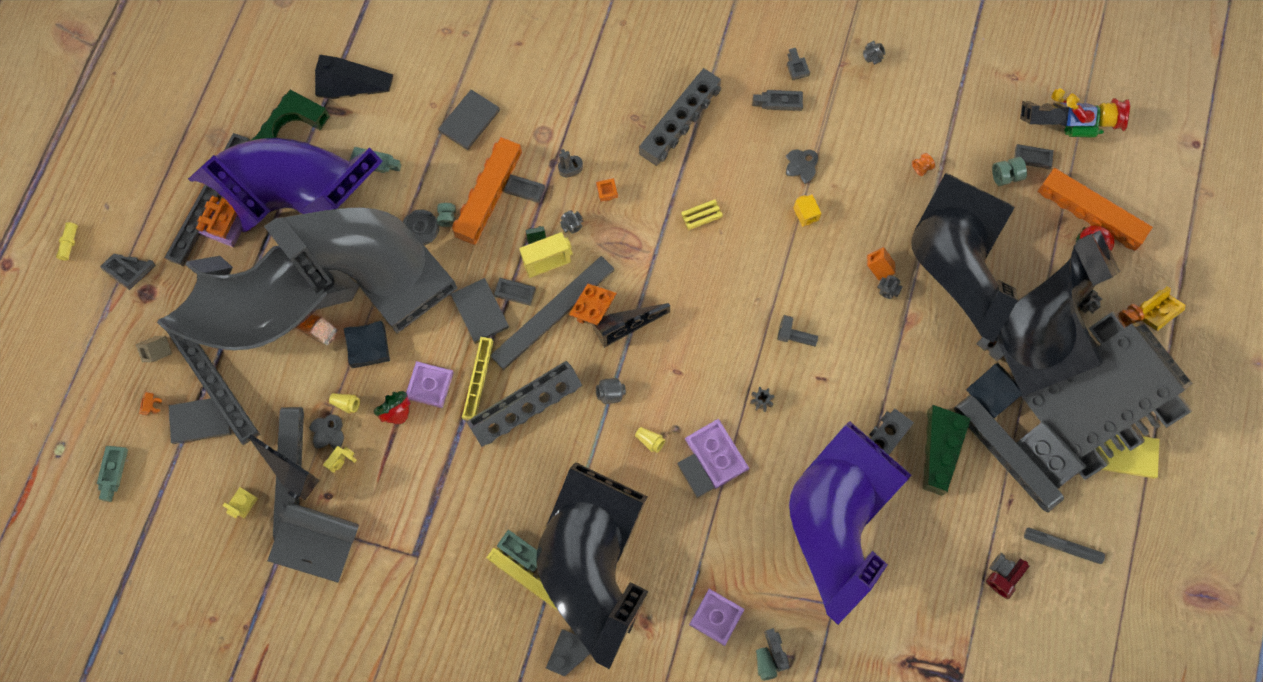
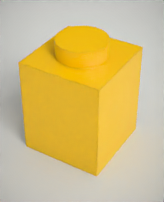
(807, 210)

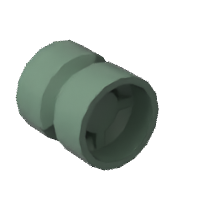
(1009, 171)

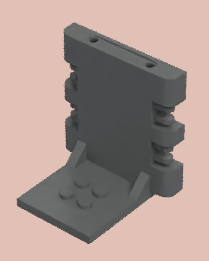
(1109, 399)

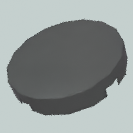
(423, 225)

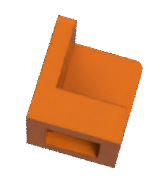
(881, 263)

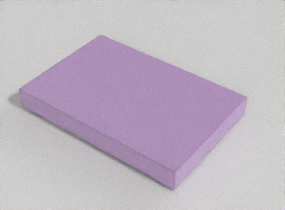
(717, 453)

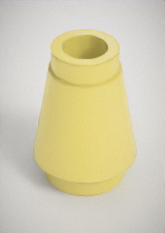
(345, 402)
(650, 439)

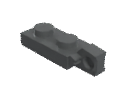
(779, 100)

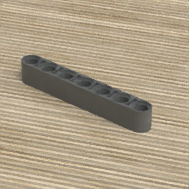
(289, 445)
(1010, 454)

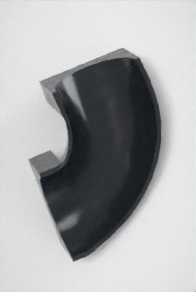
(953, 248)
(1045, 332)
(581, 555)

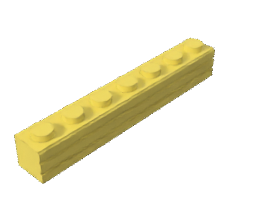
(477, 378)
(519, 574)

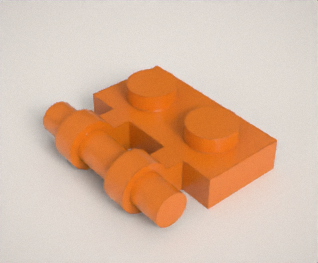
(221, 220)

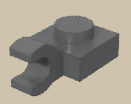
(797, 67)

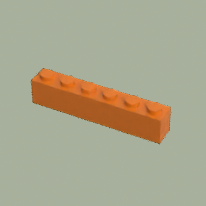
(487, 191)
(1094, 209)

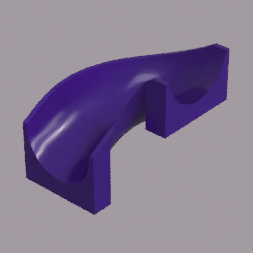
(283, 174)
(833, 506)

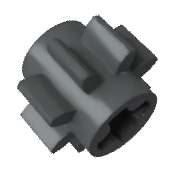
(874, 52)
(571, 222)
(889, 287)
(1091, 302)
(765, 395)

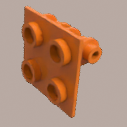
(592, 304)

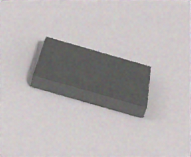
(469, 119)
(480, 310)
(196, 421)
(1051, 454)

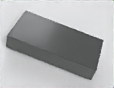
(1035, 156)
(524, 188)
(515, 291)
(695, 475)

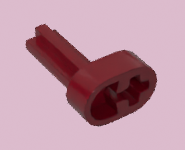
(1006, 585)

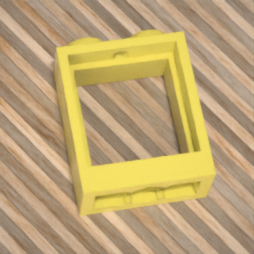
(546, 254)

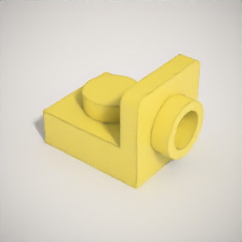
(337, 458)
(240, 503)

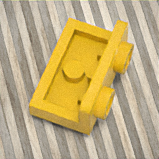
(1161, 309)

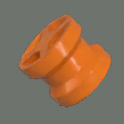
(923, 164)
(1131, 315)

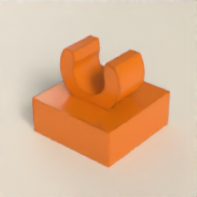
(606, 190)
(147, 404)

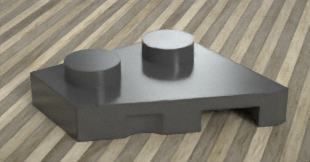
(127, 270)
(567, 653)
(780, 658)

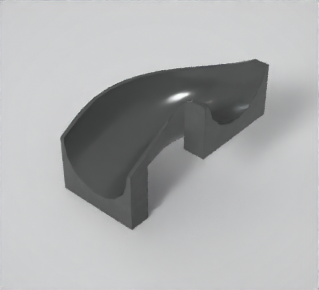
(374, 251)
(251, 305)

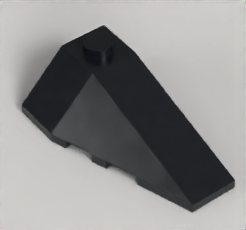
(342, 77)
(620, 324)
(289, 473)

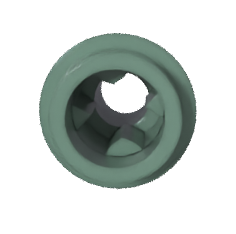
(765, 664)

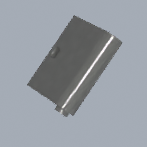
(315, 538)

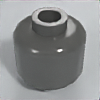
(610, 391)

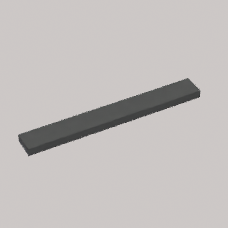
(188, 234)
(550, 314)
(216, 388)

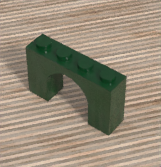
(293, 108)

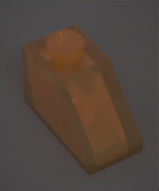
(318, 329)

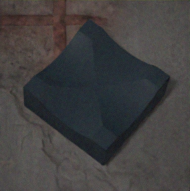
(366, 344)
(995, 390)

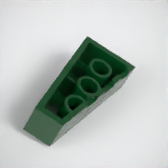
(944, 442)

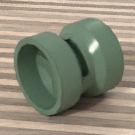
(446, 214)

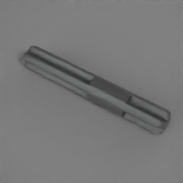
(1064, 545)

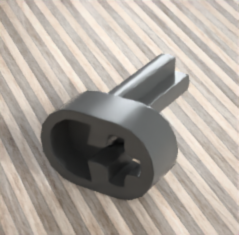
(566, 166)
(786, 333)

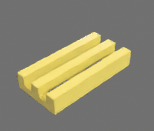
(713, 203)

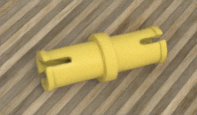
(66, 241)

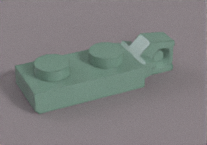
(387, 164)
(111, 471)
(518, 550)

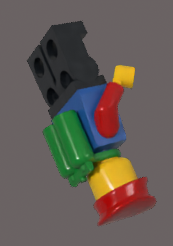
(1078, 118)

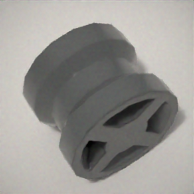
(1002, 565)

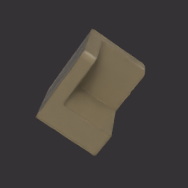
(153, 349)

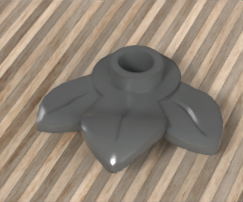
(800, 166)
(325, 434)

